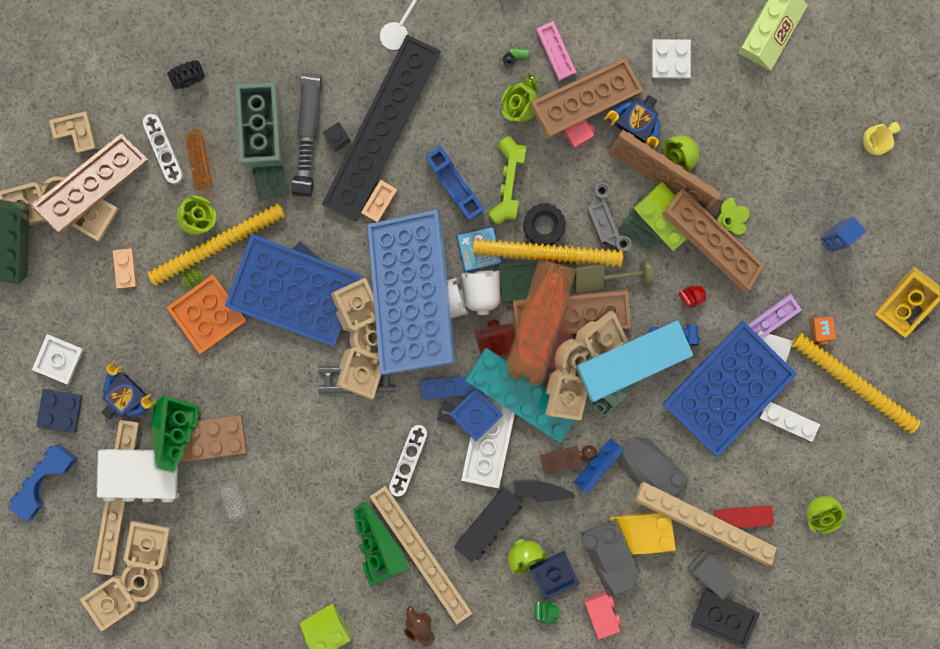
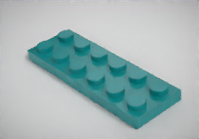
(516, 395)

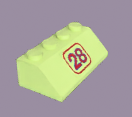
(772, 31)

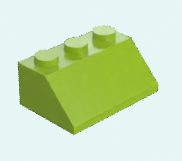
(651, 210)

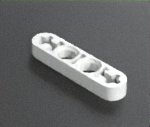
(160, 150)
(405, 459)

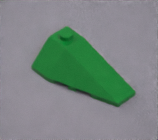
(171, 430)
(381, 552)

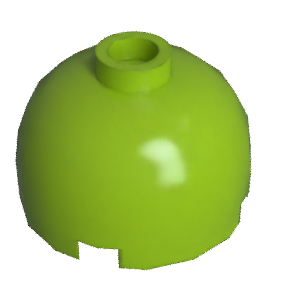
(517, 101)
(681, 151)
(195, 215)
(825, 514)
(524, 555)

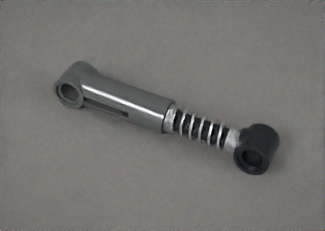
(307, 130)

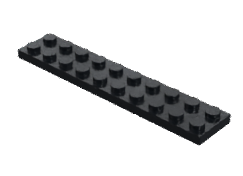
(381, 127)

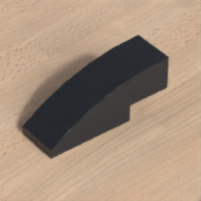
(542, 490)

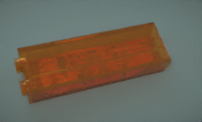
(540, 322)

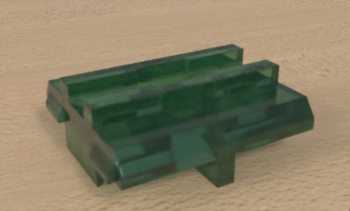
(261, 184)

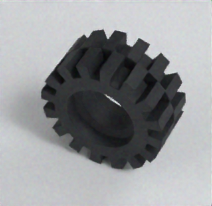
(186, 74)

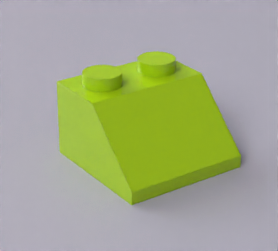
(325, 629)

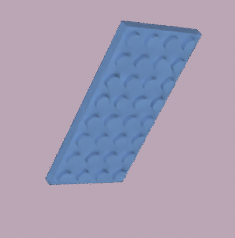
(410, 293)

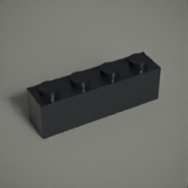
(487, 524)

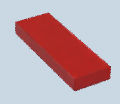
(746, 516)

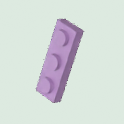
(775, 316)

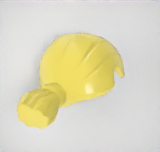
(880, 138)

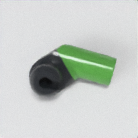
(513, 54)

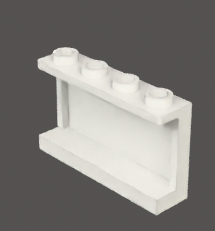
(133, 475)

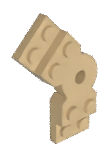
(92, 223)
(361, 362)
(565, 384)
(120, 595)

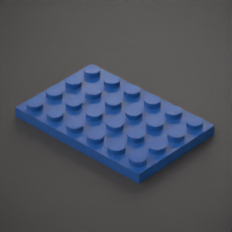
(289, 289)
(729, 388)

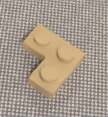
(79, 127)

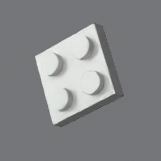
(671, 59)
(58, 359)

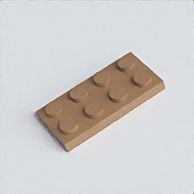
(216, 439)

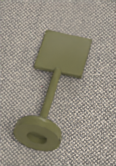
(592, 277)

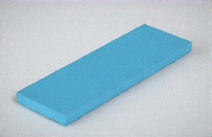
(634, 361)

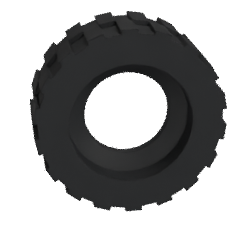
(548, 210)

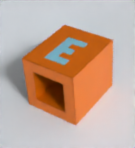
(822, 330)

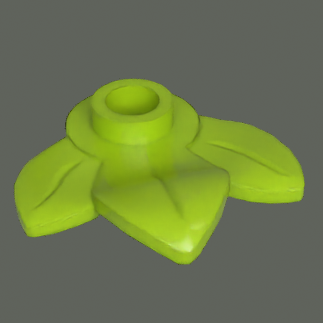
(735, 216)

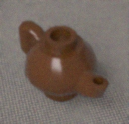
(418, 626)

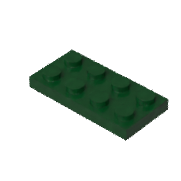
(518, 276)

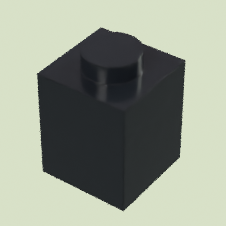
(337, 137)

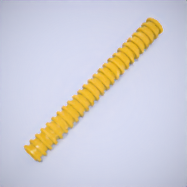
(212, 246)
(548, 252)
(856, 383)

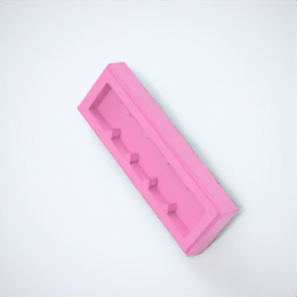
(556, 51)

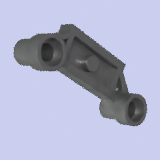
(603, 220)

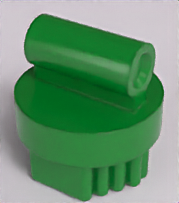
(546, 613)

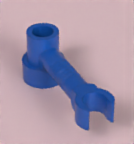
(690, 333)

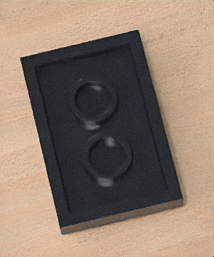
(725, 619)

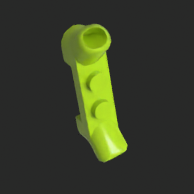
(515, 155)

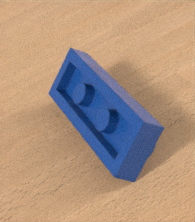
(445, 388)
(598, 466)

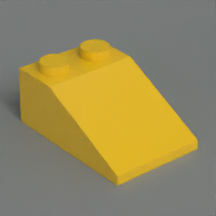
(911, 291)
(647, 532)

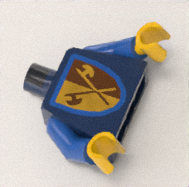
(638, 120)
(123, 395)

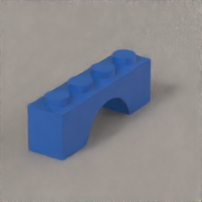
(454, 184)
(28, 501)

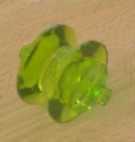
(530, 81)
(192, 277)

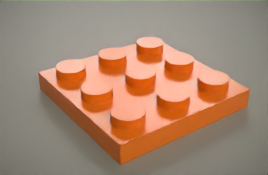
(203, 314)

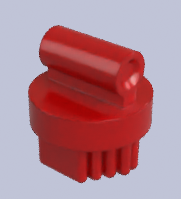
(693, 296)

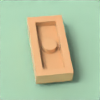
(379, 201)
(124, 268)

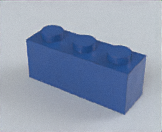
(843, 234)

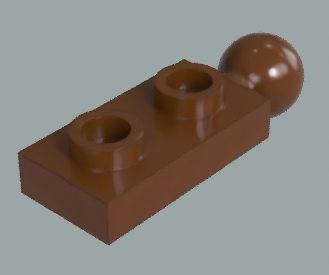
(566, 458)

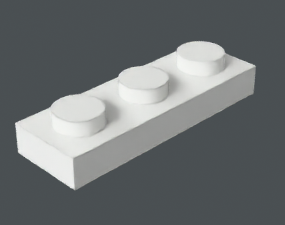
(789, 421)

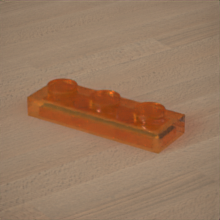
(198, 159)

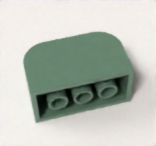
(259, 125)

